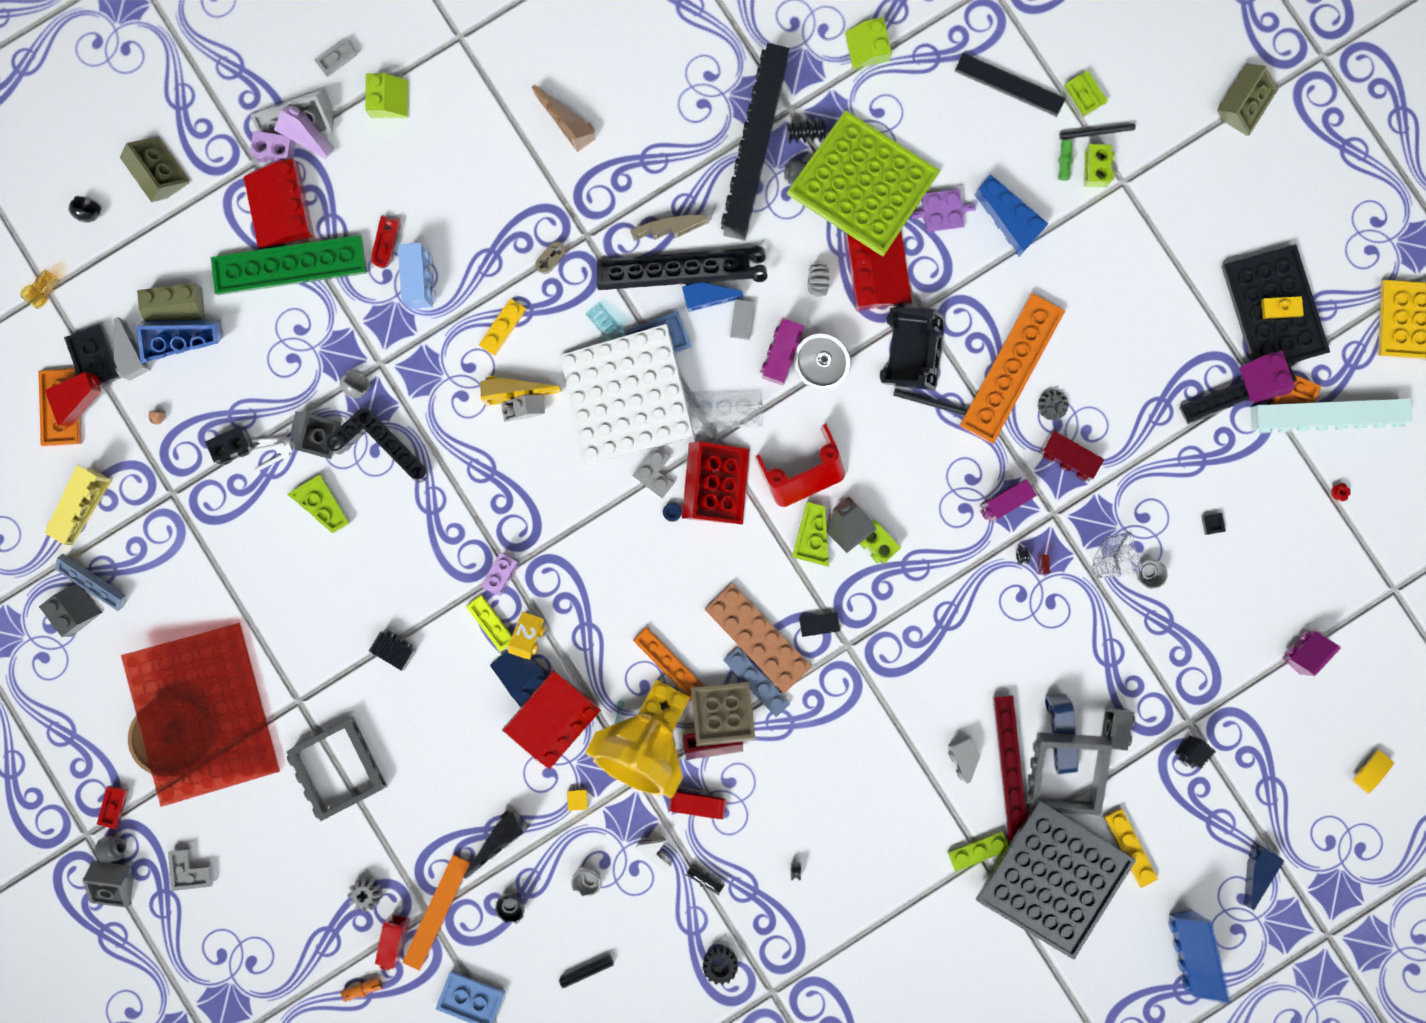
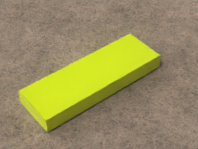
(490, 622)

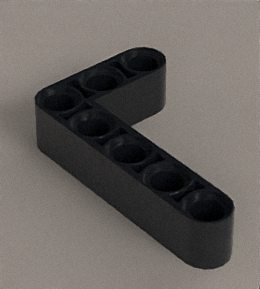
(382, 440)

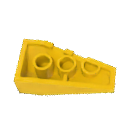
(500, 390)

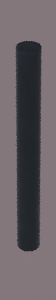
(1097, 131)
(930, 402)

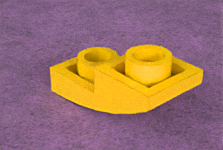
(1373, 772)

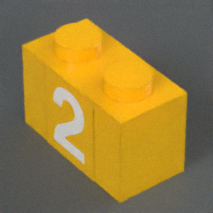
(526, 635)

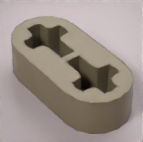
(546, 255)

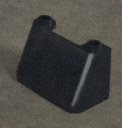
(914, 348)

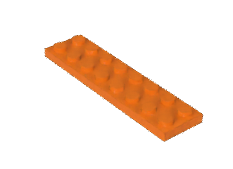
(1012, 368)

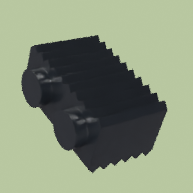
(392, 650)
(1194, 752)

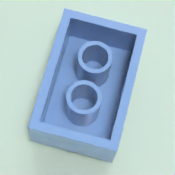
(415, 276)

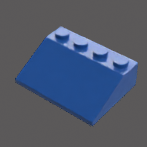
(1198, 956)

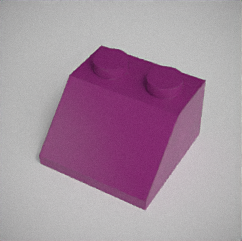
(1267, 377)
(1310, 653)

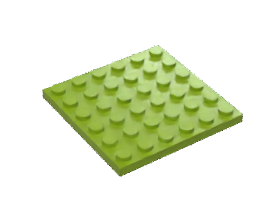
(863, 183)

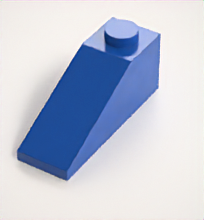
(705, 295)

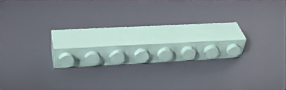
(1331, 414)

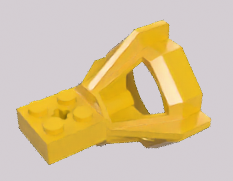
(646, 742)

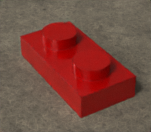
(112, 807)

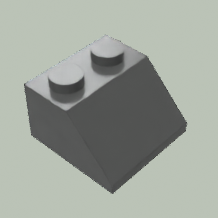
(70, 610)
(1117, 727)
(109, 884)

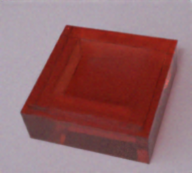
(1043, 564)

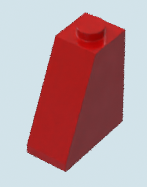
(73, 397)
(391, 941)

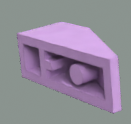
(300, 129)

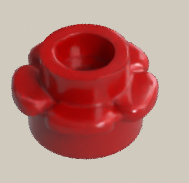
(1335, 492)

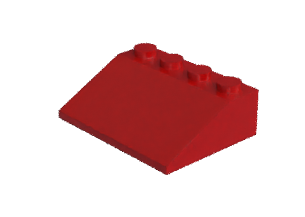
(278, 204)
(876, 278)
(715, 483)
(551, 719)

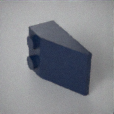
(519, 675)

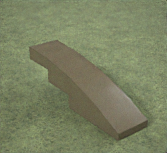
(677, 225)

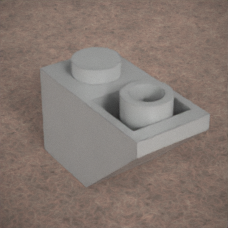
(523, 407)
(966, 757)

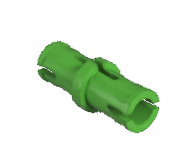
(1065, 160)

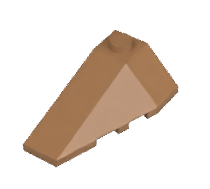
(572, 125)

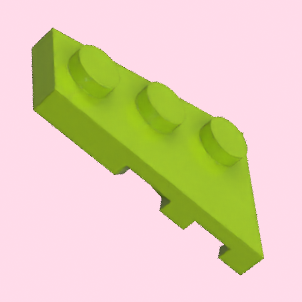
(320, 503)
(812, 536)

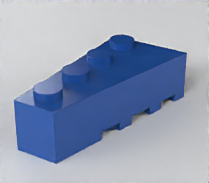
(1010, 214)
(172, 337)

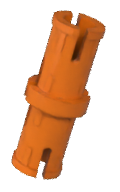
(361, 989)

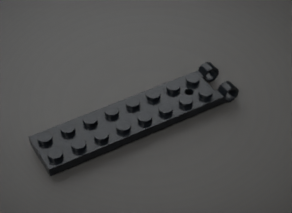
(681, 268)

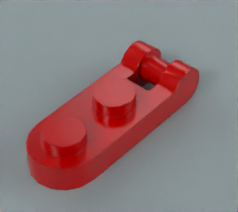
(385, 241)

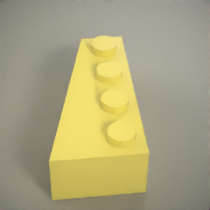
(77, 504)

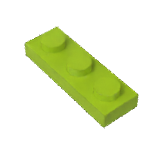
(978, 851)

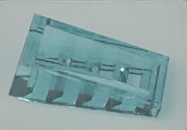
(611, 332)

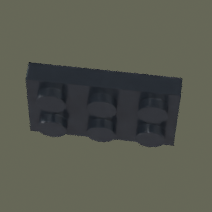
(92, 353)

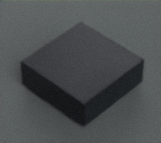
(1213, 524)

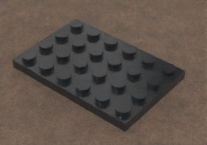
(1275, 276)

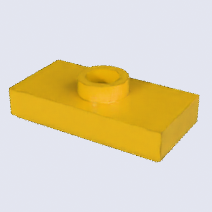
(1282, 307)

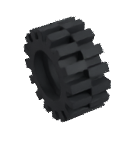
(725, 976)

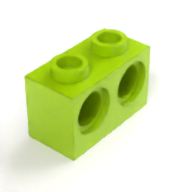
(1093, 165)
(882, 538)

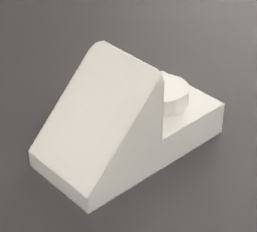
(650, 851)

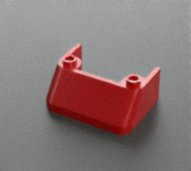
(792, 490)

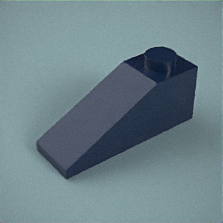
(1260, 872)

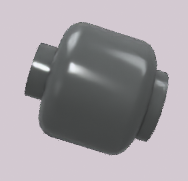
(793, 170)
(110, 849)

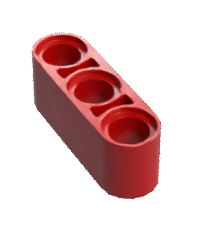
(698, 805)

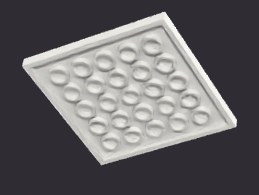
(627, 395)

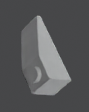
(127, 352)

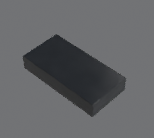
(819, 624)

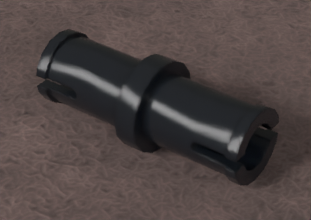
(704, 880)

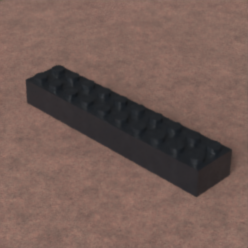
(756, 140)

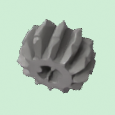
(818, 280)
(369, 889)

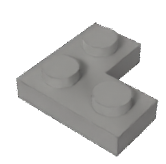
(649, 472)
(183, 875)

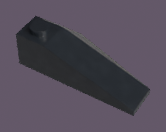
(504, 833)

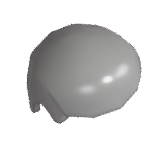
(354, 384)
(1153, 574)
(586, 881)

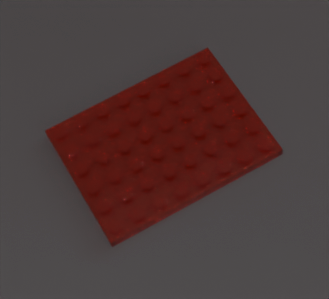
(200, 714)

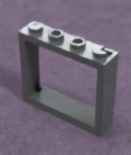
(1071, 741)
(364, 755)

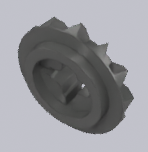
(1050, 413)

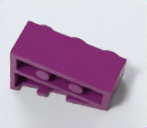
(782, 352)

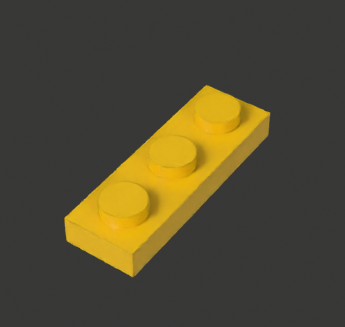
(502, 327)

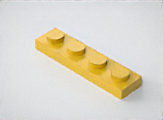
(1129, 844)

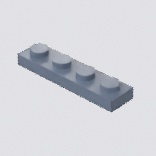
(90, 582)
(758, 683)

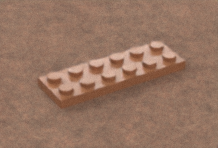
(758, 638)

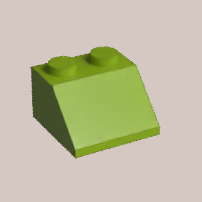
(868, 43)
(386, 96)

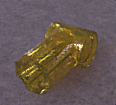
(37, 292)

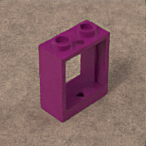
(1007, 501)

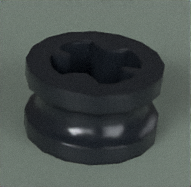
(1022, 556)
(795, 871)

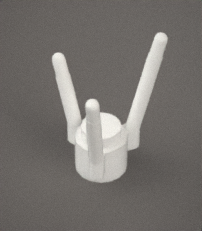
(282, 445)

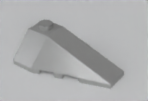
(314, 105)

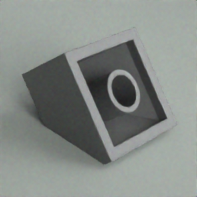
(312, 432)
(849, 525)

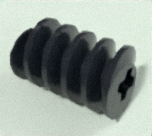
(806, 130)

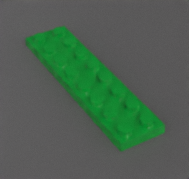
(288, 265)

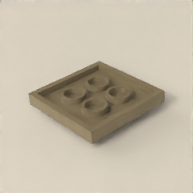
(723, 714)

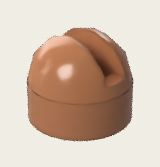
(156, 417)

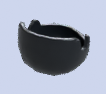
(84, 209)
(510, 908)

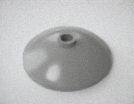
(815, 370)

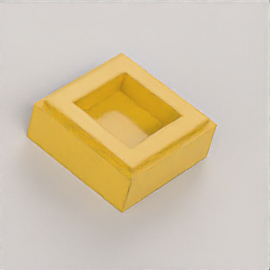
(577, 800)

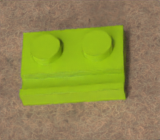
(1085, 93)

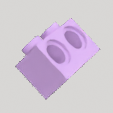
(274, 144)
(500, 574)

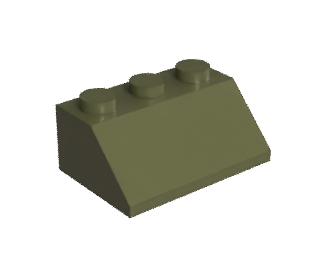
(1248, 98)
(154, 168)
(172, 303)

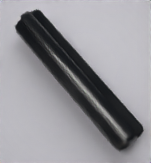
(586, 971)

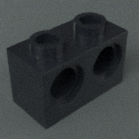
(229, 441)

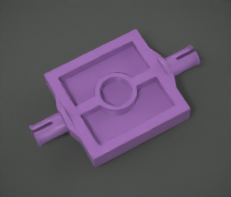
(943, 211)

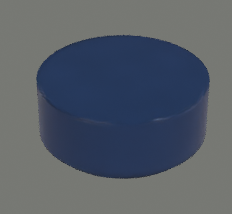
(672, 512)

